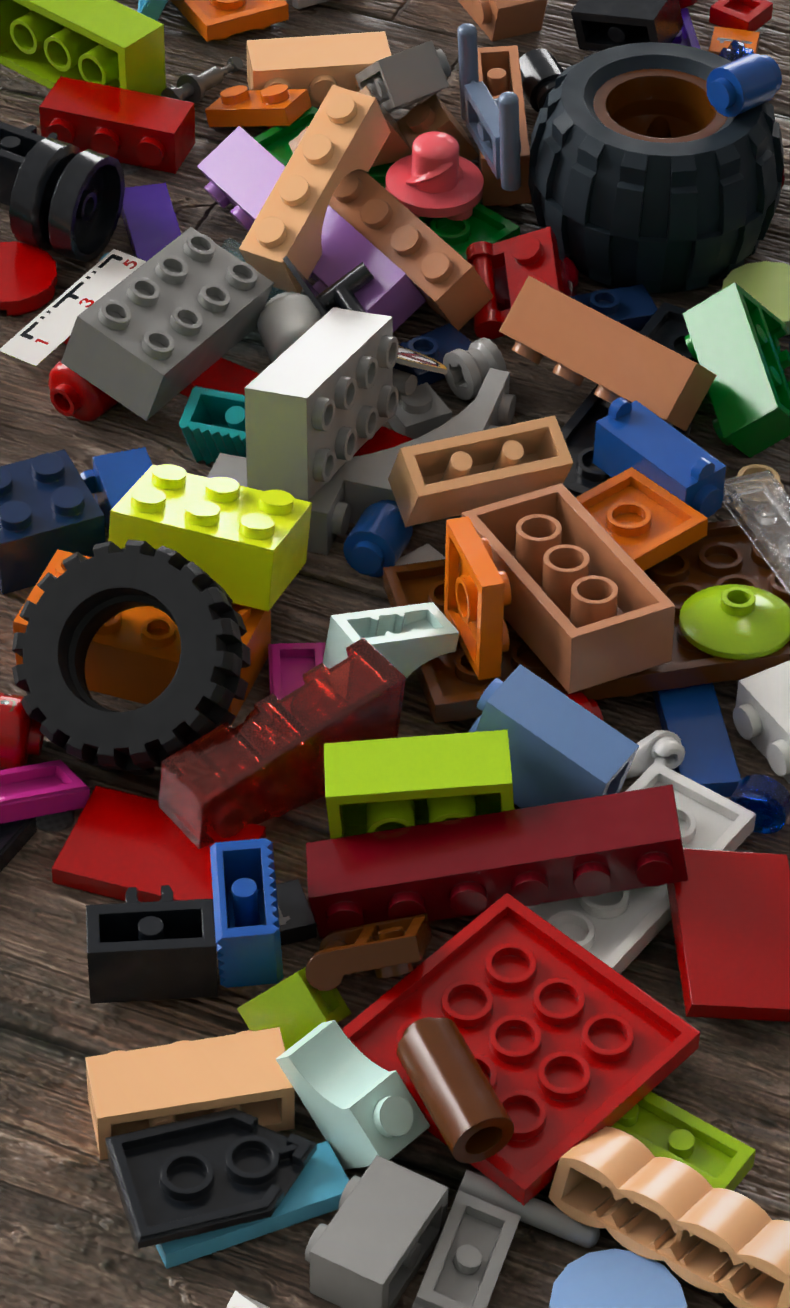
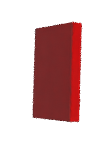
(133, 843)
(733, 934)

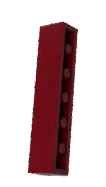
(474, 860)

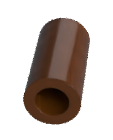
(454, 1089)

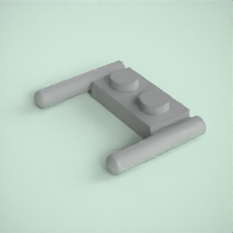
(479, 1238)

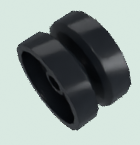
(67, 199)

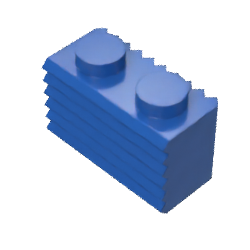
(246, 913)

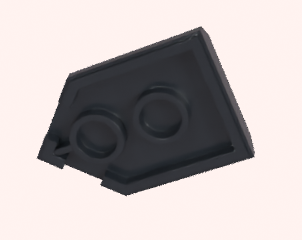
(203, 1174)

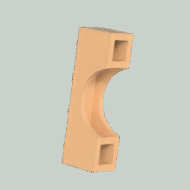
(340, 139)

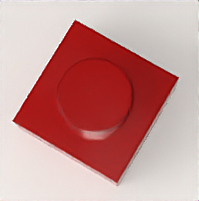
(741, 14)

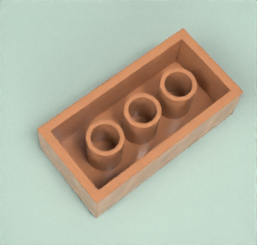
(575, 589)

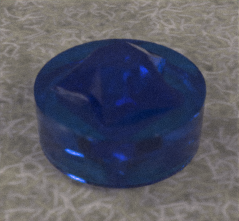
(766, 799)

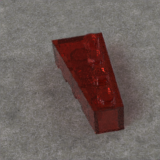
(278, 751)

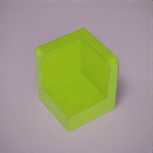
(293, 1008)

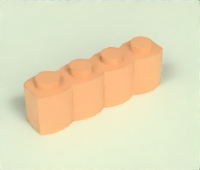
(676, 1217)

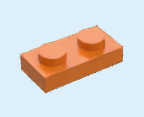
(257, 108)

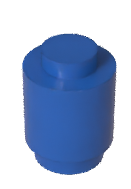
(743, 84)
(377, 539)

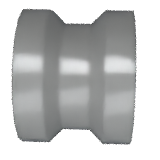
(470, 367)

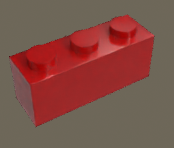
(120, 123)

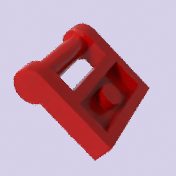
(524, 256)

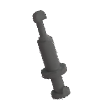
(193, 87)

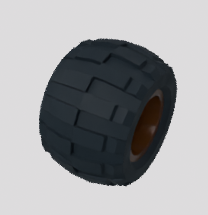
(647, 171)

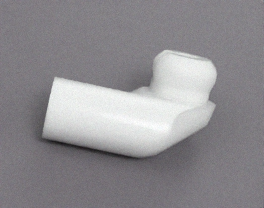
(659, 746)

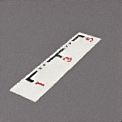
(56, 321)

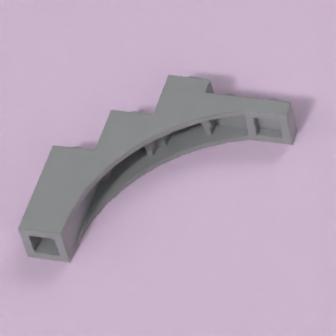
(365, 477)

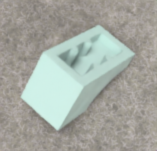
(402, 634)
(351, 1098)

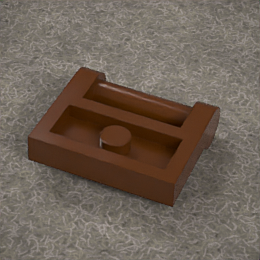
(378, 946)

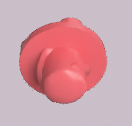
(436, 179)

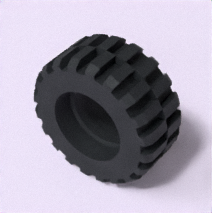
(72, 614)

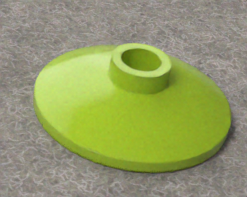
(735, 621)

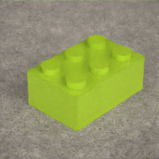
(415, 780)

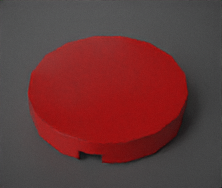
(26, 278)

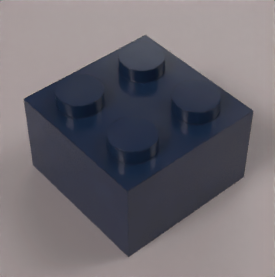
(42, 511)

